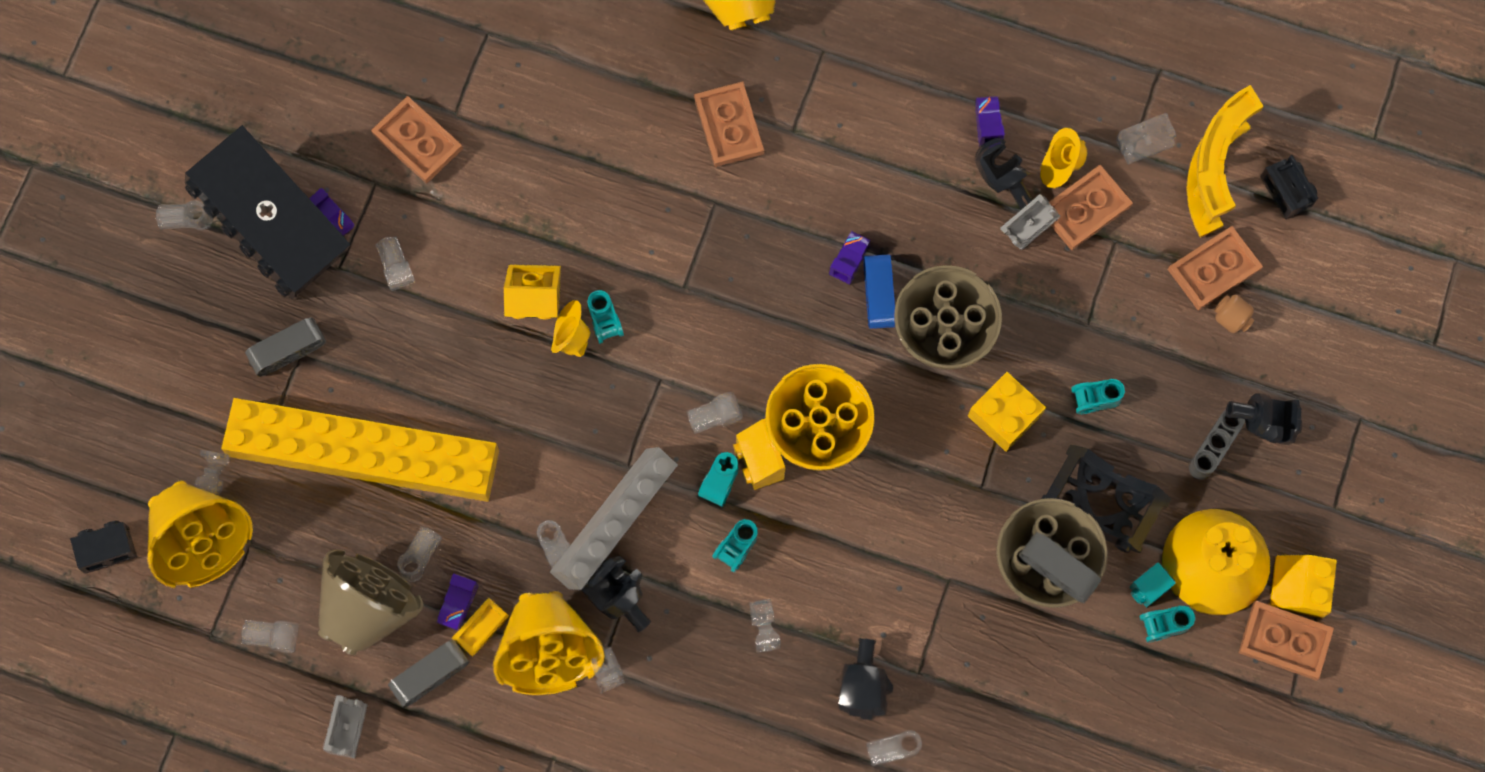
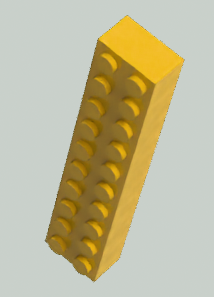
(360, 449)

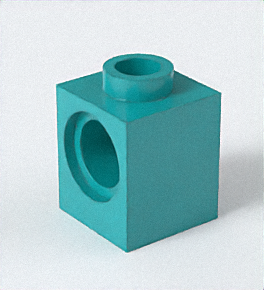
(1151, 585)

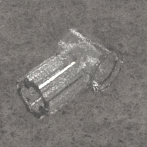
(182, 216)
(395, 267)
(722, 410)
(420, 553)
(278, 636)
(890, 748)

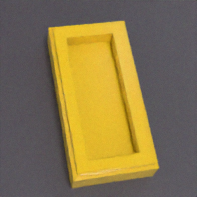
(480, 627)

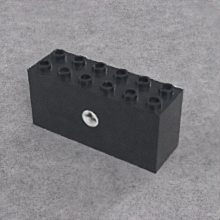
(241, 182)

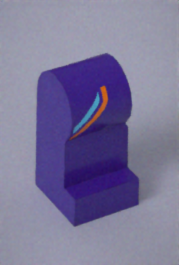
(988, 119)
(332, 212)
(849, 258)
(457, 602)

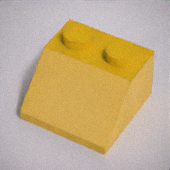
(532, 291)
(759, 456)
(1303, 584)

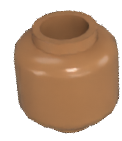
(1234, 313)

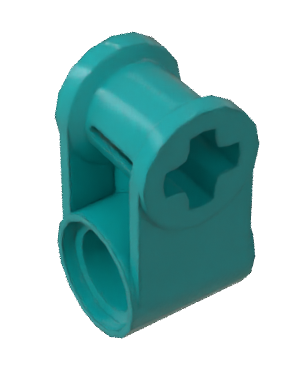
(604, 321)
(1092, 395)
(718, 483)
(736, 546)
(1162, 624)

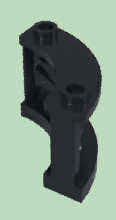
(1141, 491)

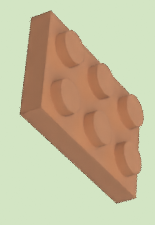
(728, 124)
(417, 139)
(1088, 207)
(1215, 268)
(1286, 640)

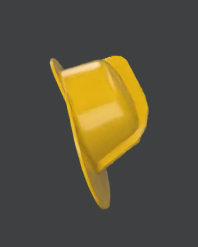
(1063, 157)
(570, 331)

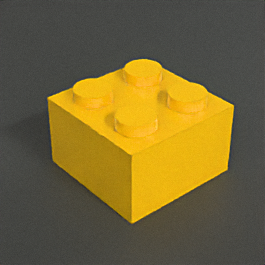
(1006, 411)

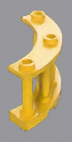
(1206, 182)

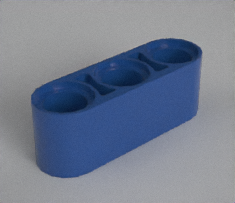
(879, 291)

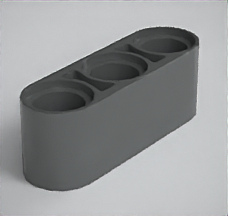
(285, 347)
(1211, 454)
(1060, 567)
(428, 673)

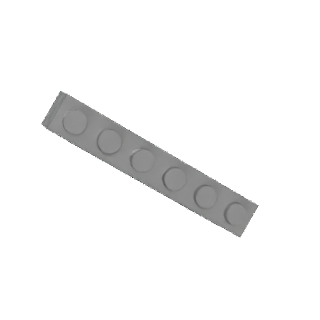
(613, 518)

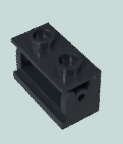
(1289, 187)
(103, 546)

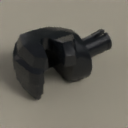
(1004, 176)
(1269, 418)
(617, 592)
(864, 685)

